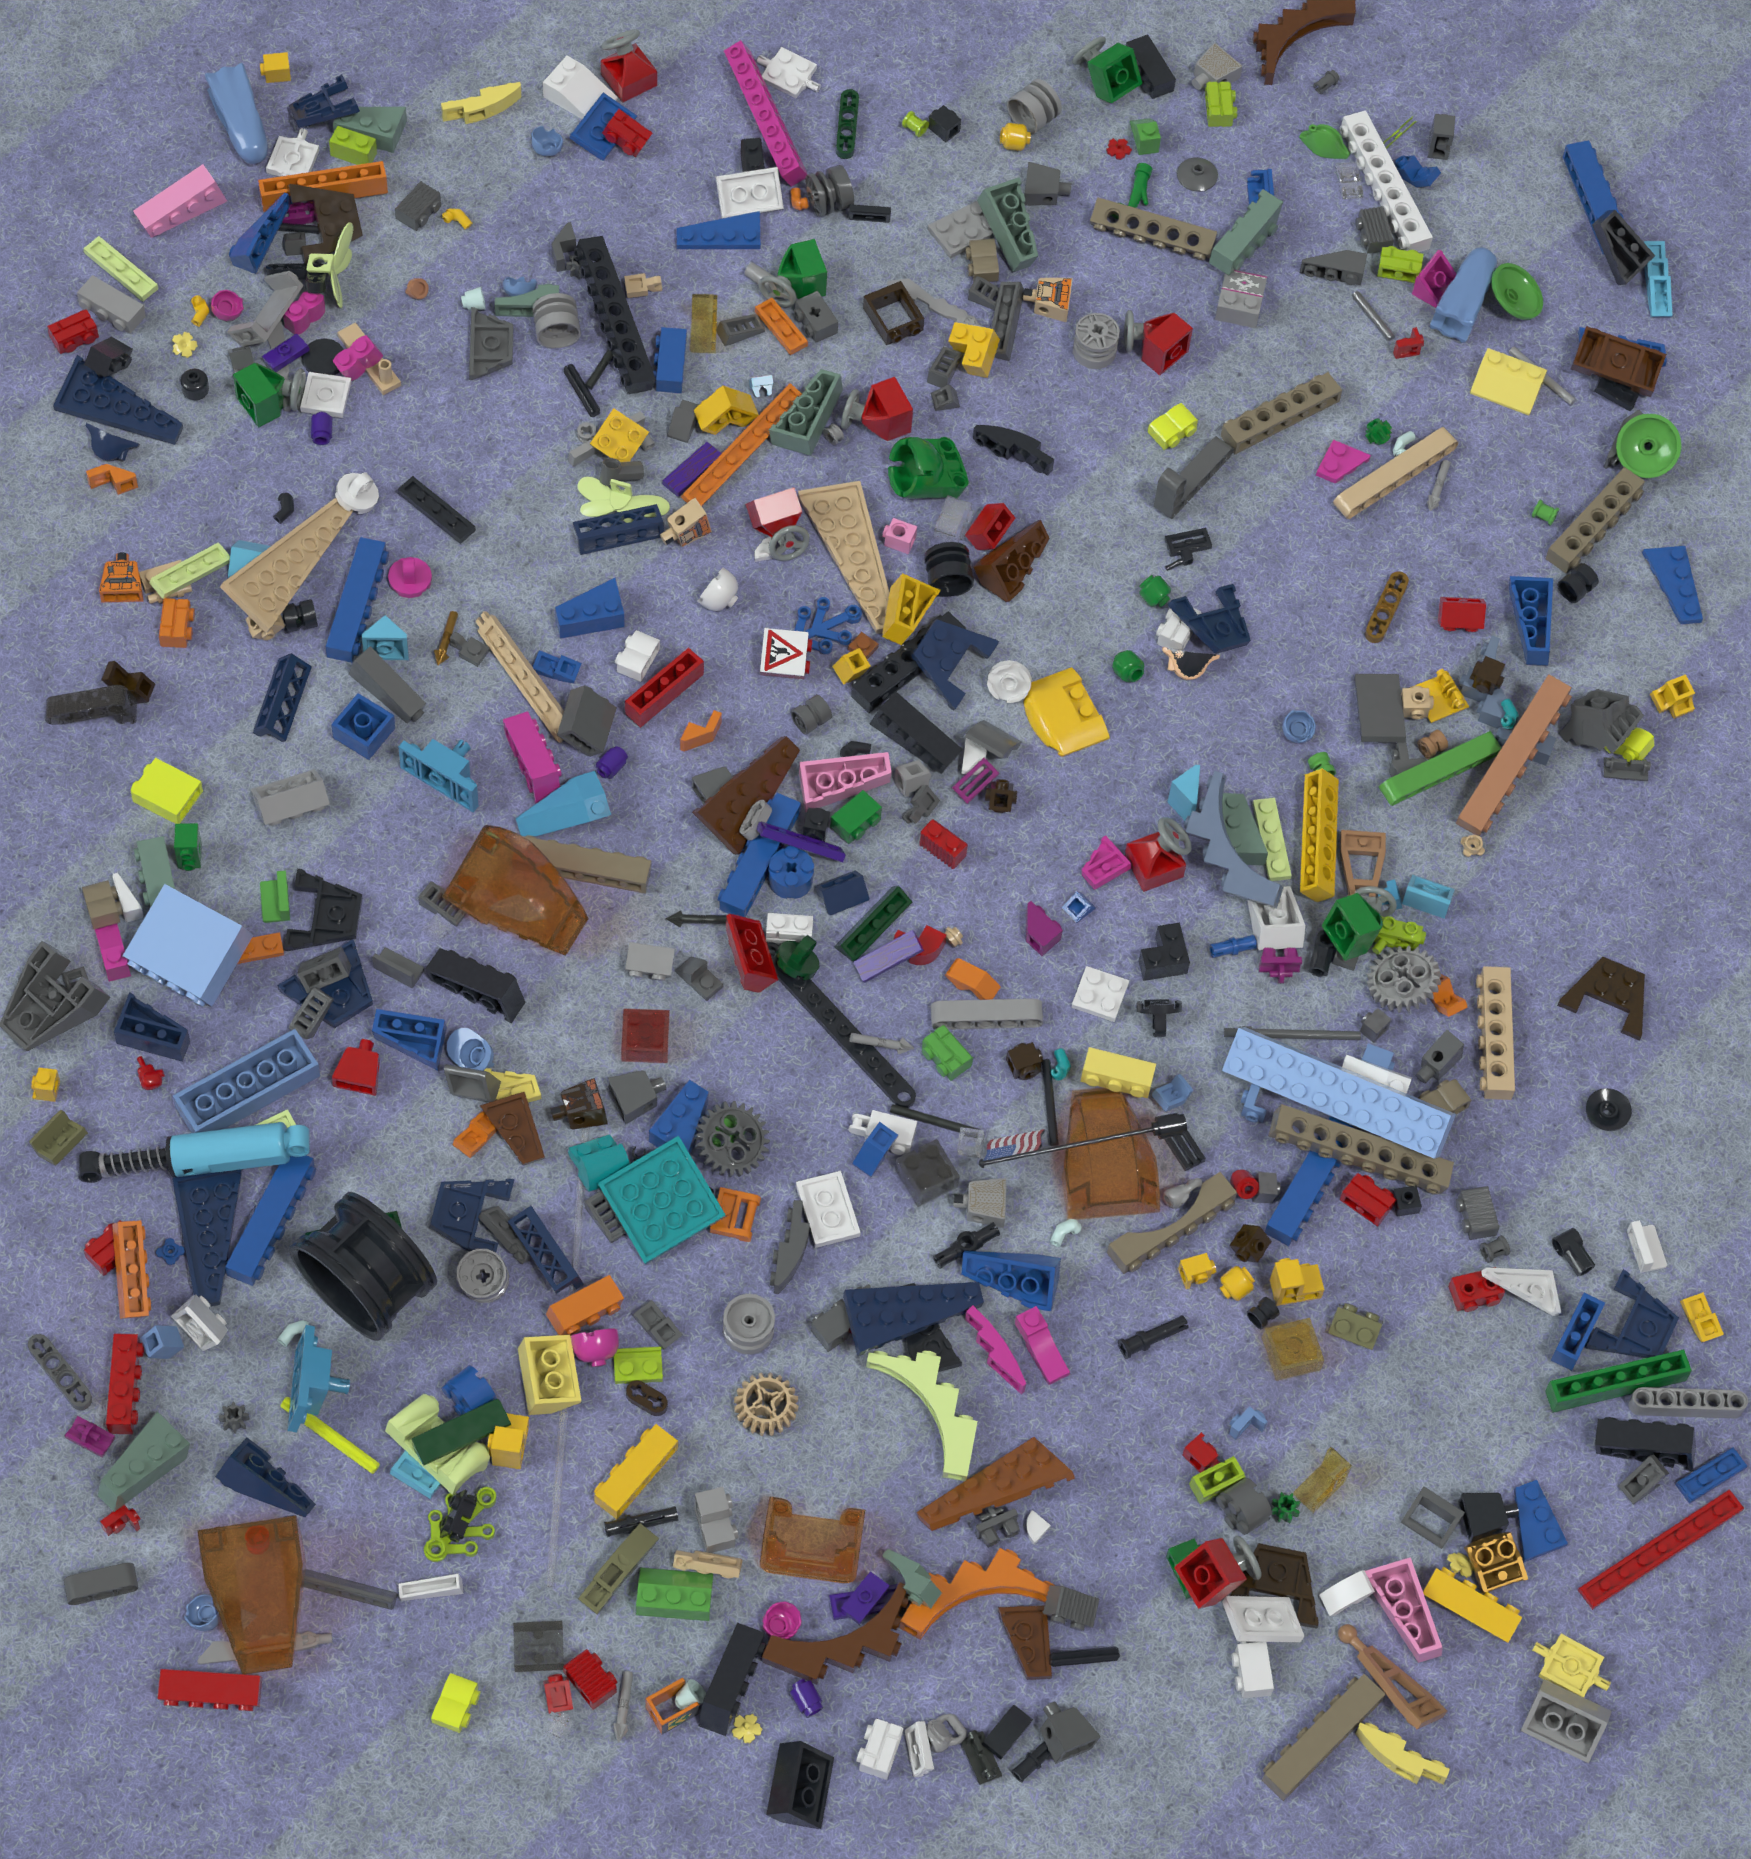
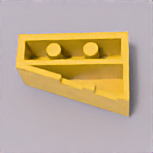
(906, 607)

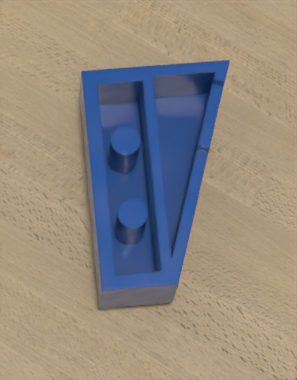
(591, 611)
(412, 1035)
(681, 1117)

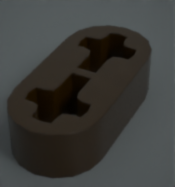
(649, 1393)

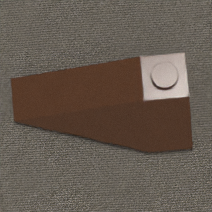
(1008, 564)

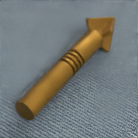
(440, 654)

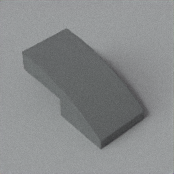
(655, 1323)

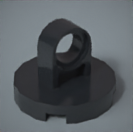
(1159, 1009)

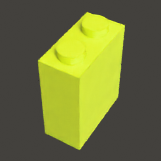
(166, 791)

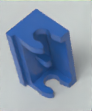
(1256, 184)

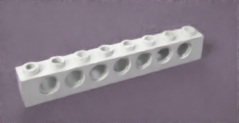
(1385, 182)

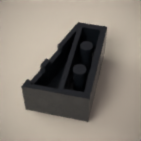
(1621, 246)

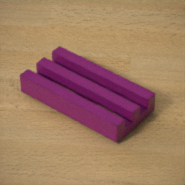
(961, 794)

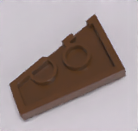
(516, 1125)
(1030, 1639)

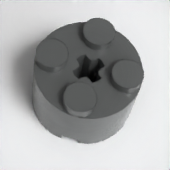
(1244, 1506)

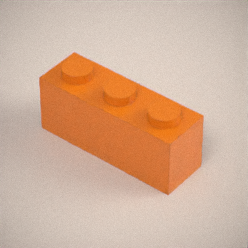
(585, 1306)

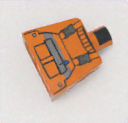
(121, 581)

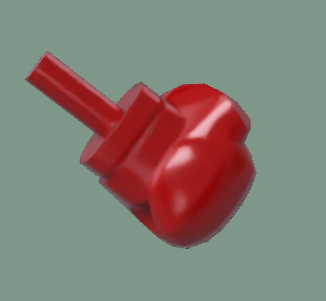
(148, 1076)

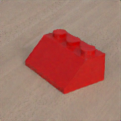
(750, 953)

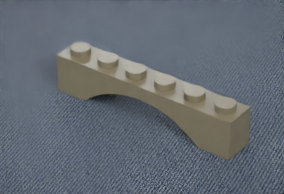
(1134, 1248)

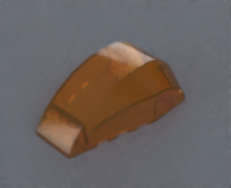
(517, 890)
(1109, 1175)
(257, 1587)

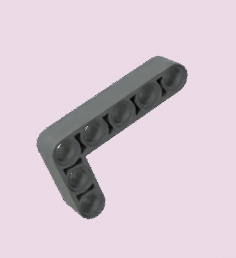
(1177, 489)

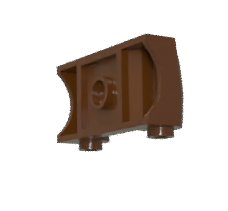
(1618, 361)

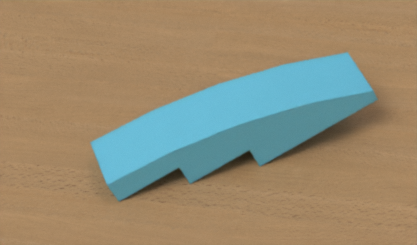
(1658, 281)

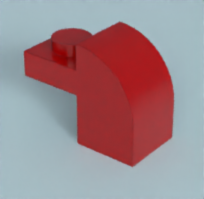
(932, 943)

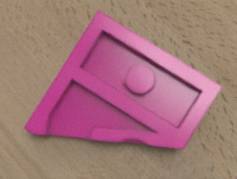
(1340, 461)
(1105, 864)

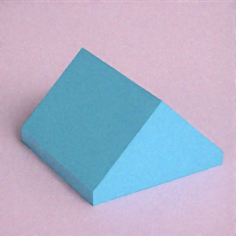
(243, 553)
(386, 640)
(1184, 792)
(1428, 896)

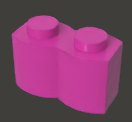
(306, 310)
(360, 355)

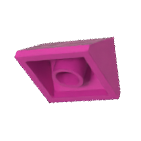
(1434, 279)

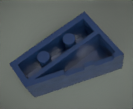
(150, 1031)

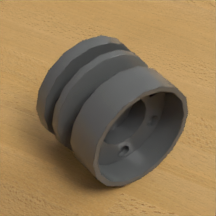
(829, 190)

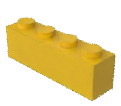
(635, 1471)
(1472, 1605)

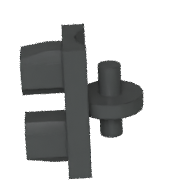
(995, 1520)

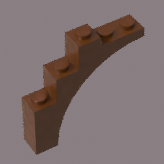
(1294, 24)
(809, 1658)

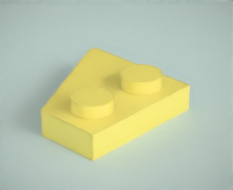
(516, 1083)

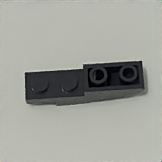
(1008, 442)

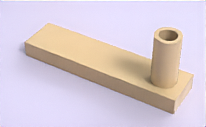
(382, 372)

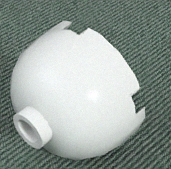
(720, 592)

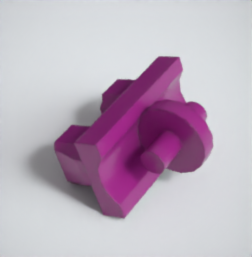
(1280, 966)
(90, 1436)

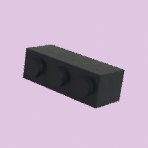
(1154, 72)

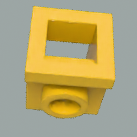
(45, 1084)
(1196, 1269)

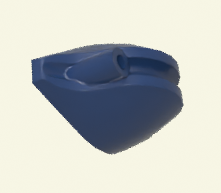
(109, 446)

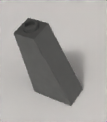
(387, 685)

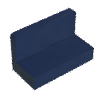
(843, 892)

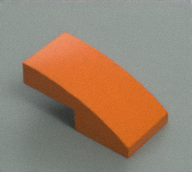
(475, 1136)

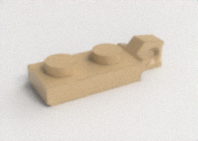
(708, 1563)

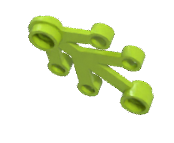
(444, 1543)

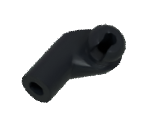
(287, 507)

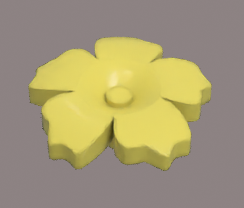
(184, 344)
(1460, 1563)
(746, 1728)

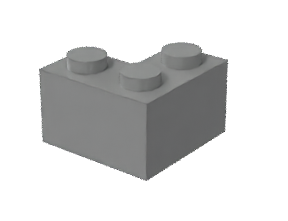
(713, 1515)

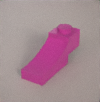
(1041, 1345)

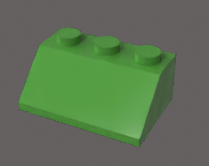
(674, 1594)

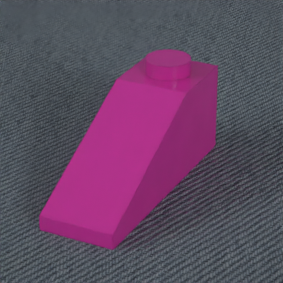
(112, 952)

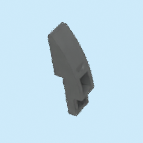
(791, 1250)

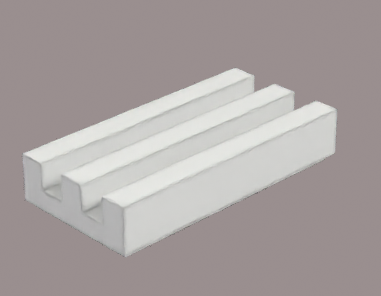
(919, 1749)

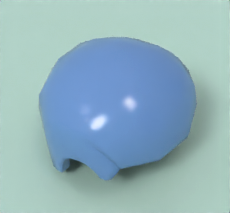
(546, 142)
(517, 287)
(1298, 726)
(202, 1613)

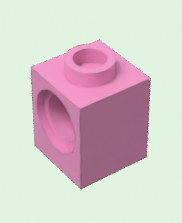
(908, 535)

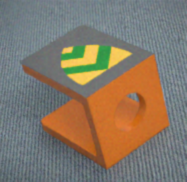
(676, 1719)

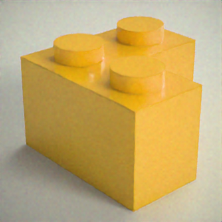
(977, 344)
(723, 408)
(1295, 1282)
(508, 1443)

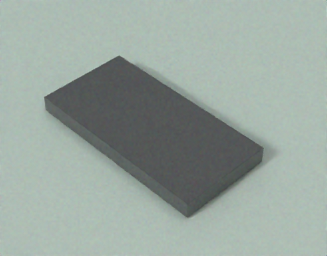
(1380, 708)

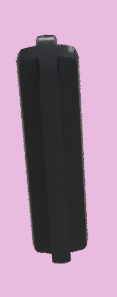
(581, 390)
(1084, 1656)

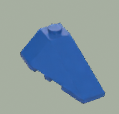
(255, 242)
(1017, 1275)

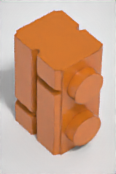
(175, 623)

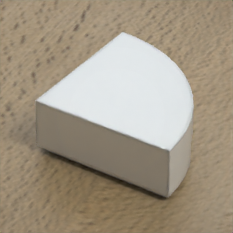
(762, 551)
(1036, 1527)

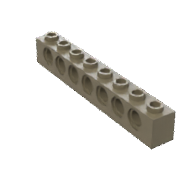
(1351, 1139)

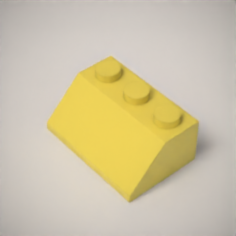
(1508, 381)
(1118, 1072)
(548, 1374)

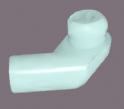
(1402, 441)
(1064, 1228)
(290, 1331)

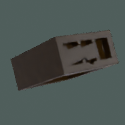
(885, 297)

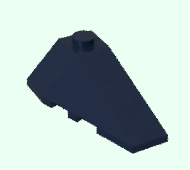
(252, 1475)

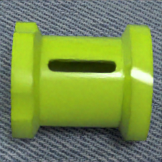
(915, 124)

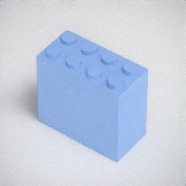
(187, 946)

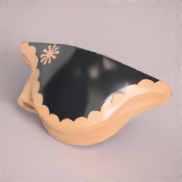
(1188, 664)

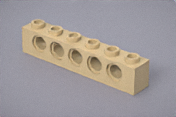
(1499, 980)

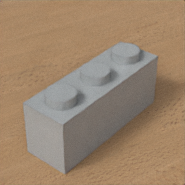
(111, 304)

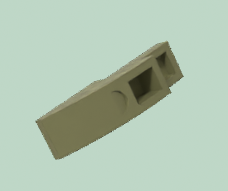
(618, 1568)

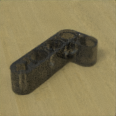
(92, 704)

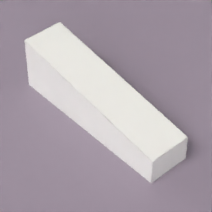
(431, 1587)

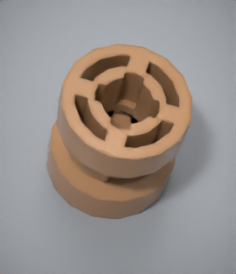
(1430, 745)

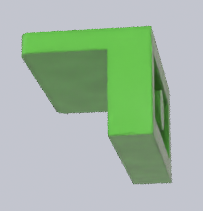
(275, 899)

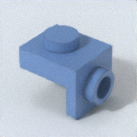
(1173, 1094)
(1251, 1112)
(1242, 1422)

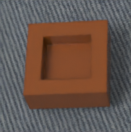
(865, 643)

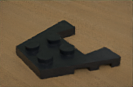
(334, 915)

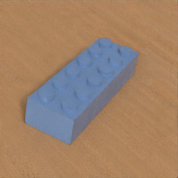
(247, 1084)

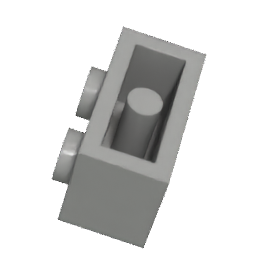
(649, 961)

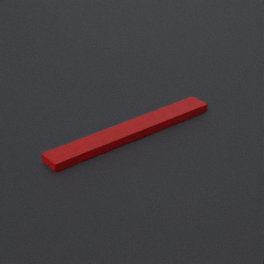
(1660, 1549)

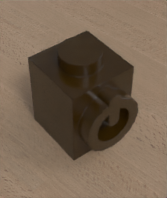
(1488, 675)
(1024, 1061)

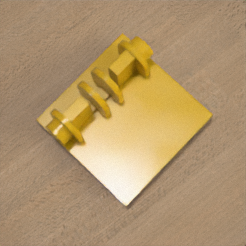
(619, 437)
(1445, 695)

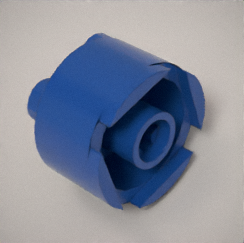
(791, 873)
(468, 1391)

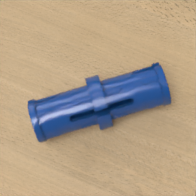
(1233, 946)

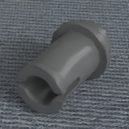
(1330, 78)

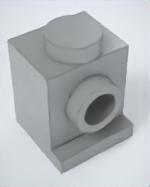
(911, 777)

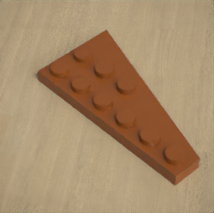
(1000, 1483)

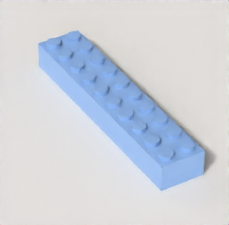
(1339, 1092)

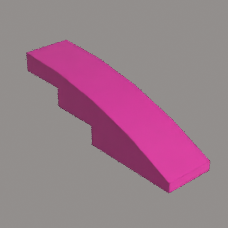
(999, 1355)

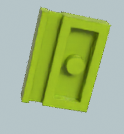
(638, 1364)

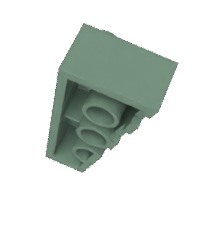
(1009, 222)
(1247, 233)
(806, 419)
(145, 1461)

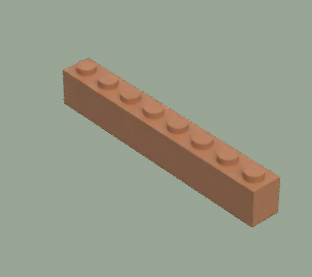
(1514, 755)

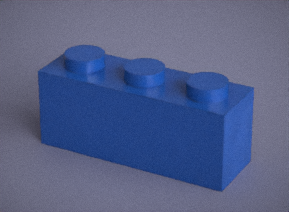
(670, 360)
(1578, 1331)

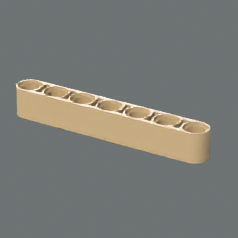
(1395, 473)

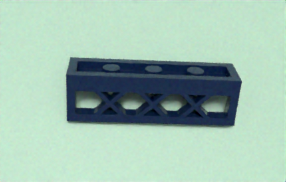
(620, 533)
(275, 696)
(553, 1249)

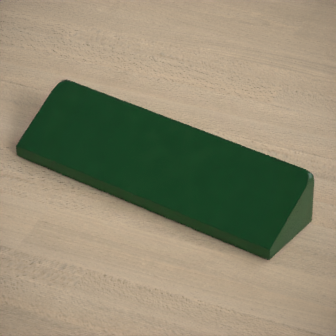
(873, 923)
(460, 1432)

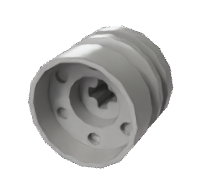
(1034, 105)
(556, 320)
(1096, 340)
(471, 1269)

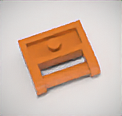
(730, 1202)

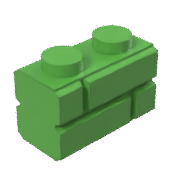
(946, 1053)

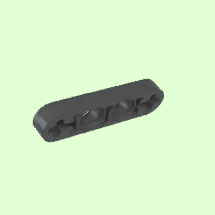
(58, 1373)

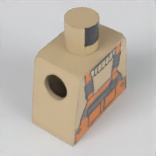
(1051, 297)
(687, 524)

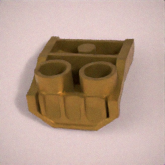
(1501, 1562)

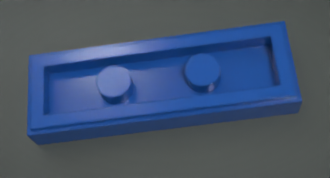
(1711, 1475)

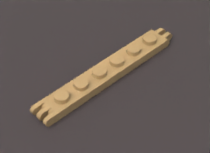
(521, 672)

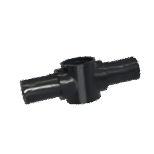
(974, 1238)

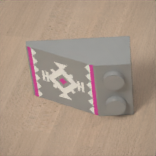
(1241, 298)

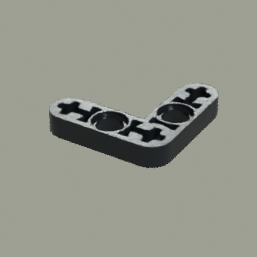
(315, 281)

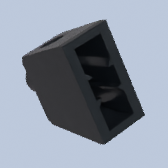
(1485, 1514)

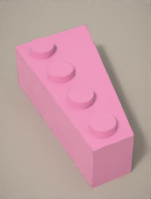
(180, 202)
(842, 777)
(1406, 1607)

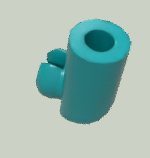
(1511, 714)
(1063, 1066)

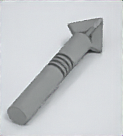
(1434, 497)
(901, 1046)
(620, 1727)

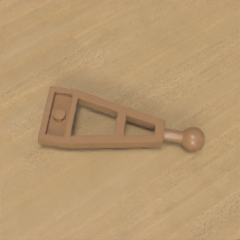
(1361, 844)
(1417, 1713)

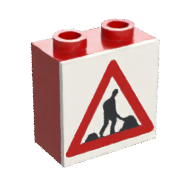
(785, 653)

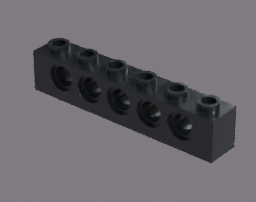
(871, 697)

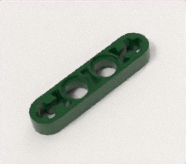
(847, 124)

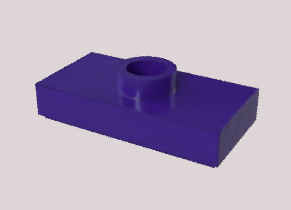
(285, 353)
(865, 1598)

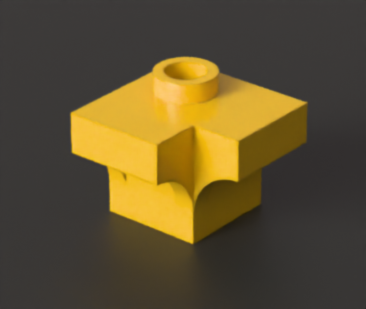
(1674, 696)

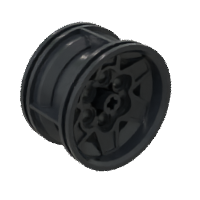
(363, 1266)

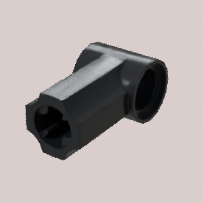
(1321, 955)
(1571, 1247)

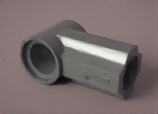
(620, 471)

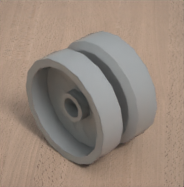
(748, 1324)

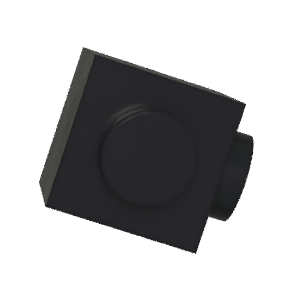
(944, 123)

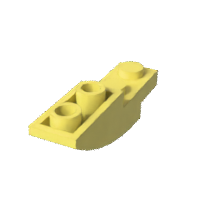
(489, 103)
(1390, 1752)

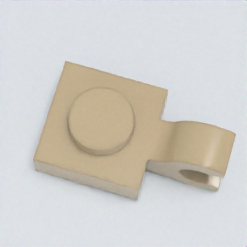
(638, 285)

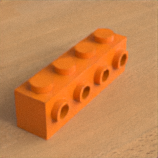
(130, 1269)

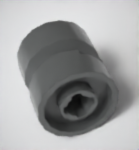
(812, 713)

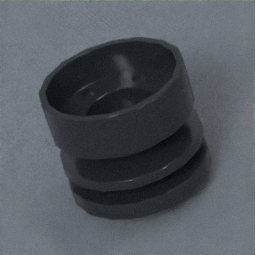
(949, 568)

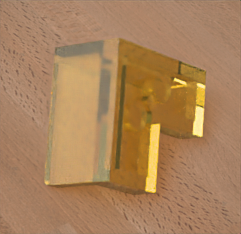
(704, 323)
(1323, 1481)

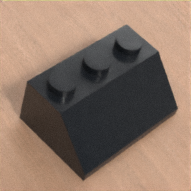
(800, 1785)

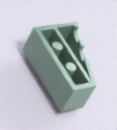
(381, 123)
(1243, 830)
(155, 867)

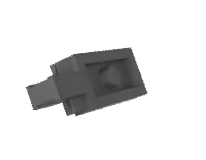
(497, 1222)

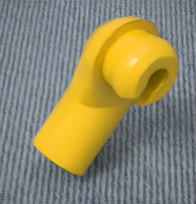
(457, 215)
(201, 309)

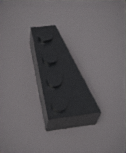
(915, 733)
(477, 983)
(1634, 1438)
(731, 1679)

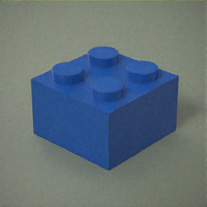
(363, 726)

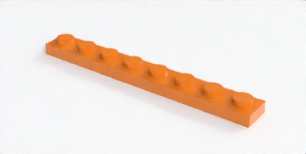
(741, 448)

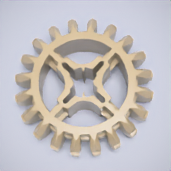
(750, 1414)

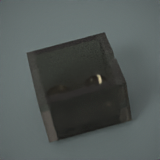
(927, 1173)

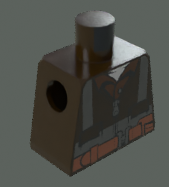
(581, 1106)

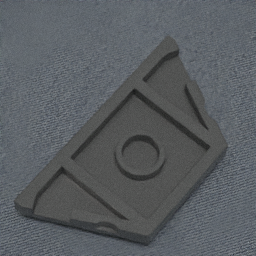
(489, 344)

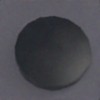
(321, 356)

